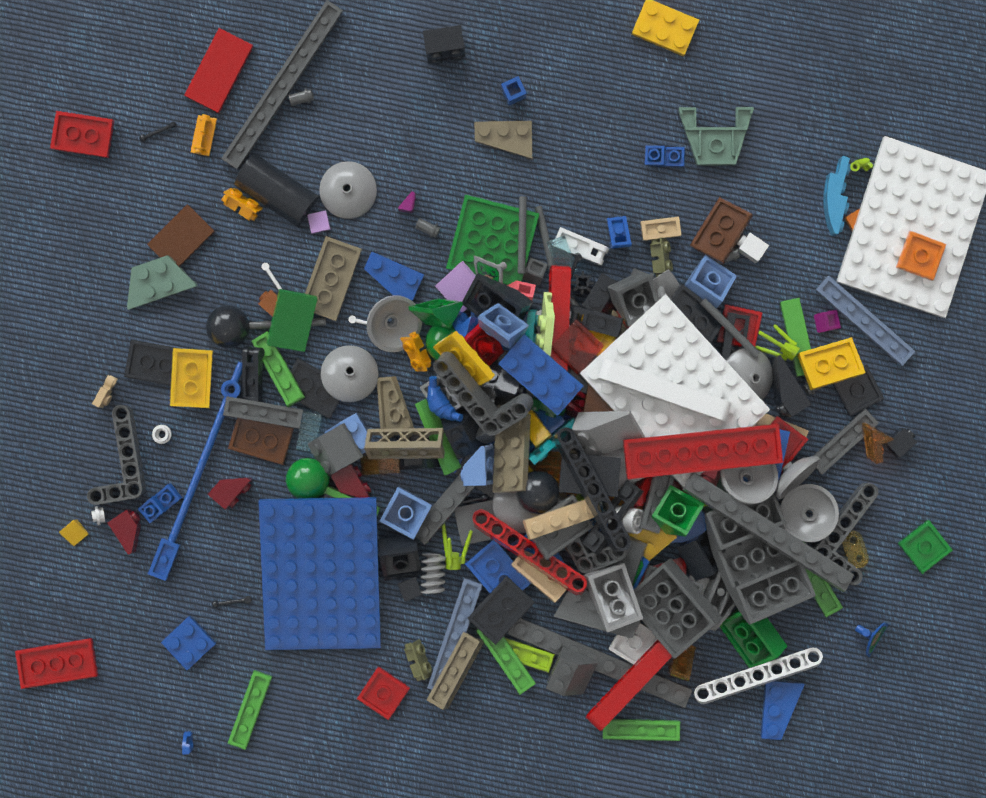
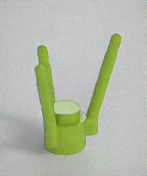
(788, 349)
(453, 560)

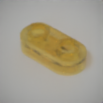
(855, 549)

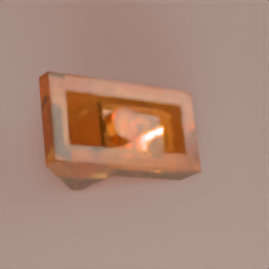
(873, 442)
(379, 466)
(682, 665)

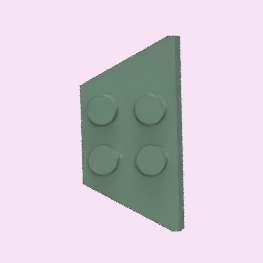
(156, 281)

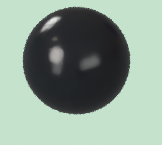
(227, 326)
(540, 493)

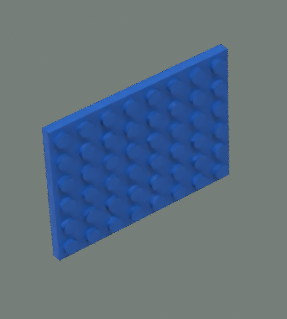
(320, 573)

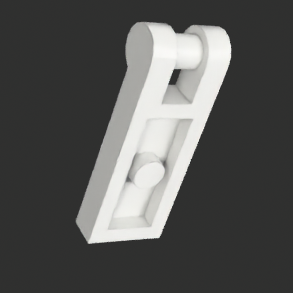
(584, 246)

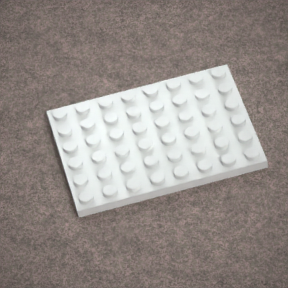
(917, 194)
(674, 349)

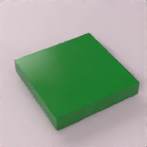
(925, 546)

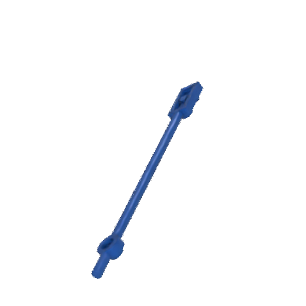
(168, 548)

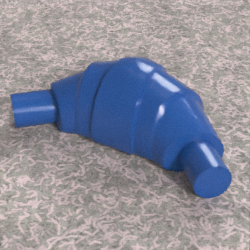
(439, 403)

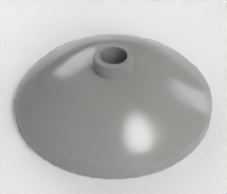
(348, 203)
(387, 335)
(748, 366)
(347, 386)
(796, 474)
(760, 484)
(817, 500)
(510, 511)

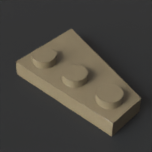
(506, 135)
(392, 406)

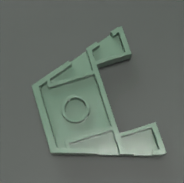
(715, 144)

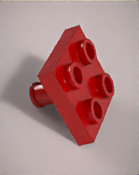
(485, 345)

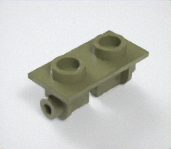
(661, 250)
(421, 668)

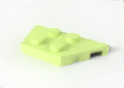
(546, 324)

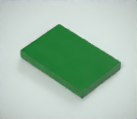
(292, 320)

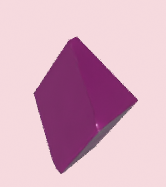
(408, 204)
(827, 321)

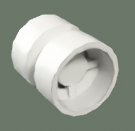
(631, 520)

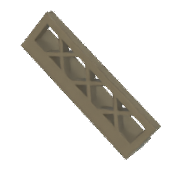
(404, 448)
(455, 671)

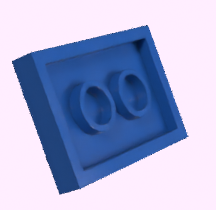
(493, 565)

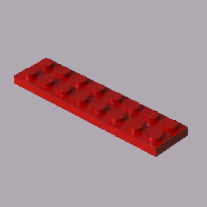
(702, 451)

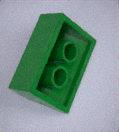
(754, 642)

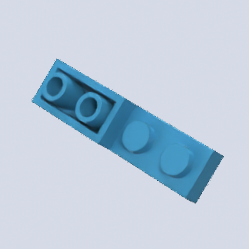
(834, 203)

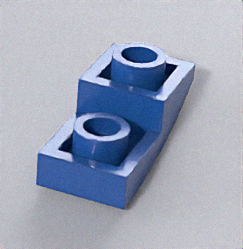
(665, 156)
(160, 503)

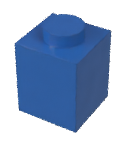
(513, 90)

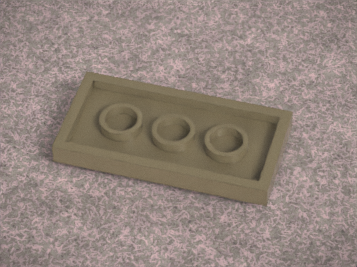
(332, 276)
(512, 458)

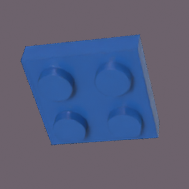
(188, 642)

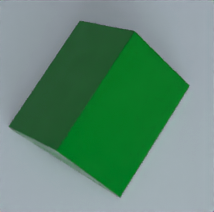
(437, 312)
(677, 512)

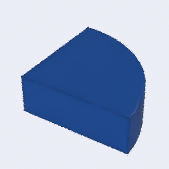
(187, 743)

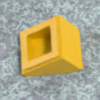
(74, 532)

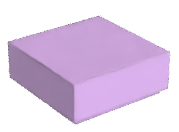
(318, 222)

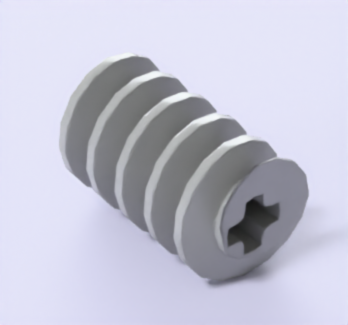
(433, 574)

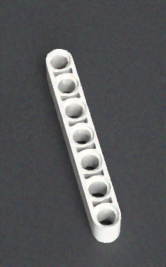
(664, 390)
(765, 669)

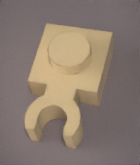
(103, 396)

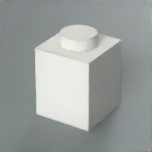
(752, 247)

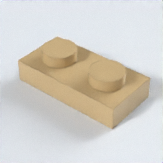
(660, 228)

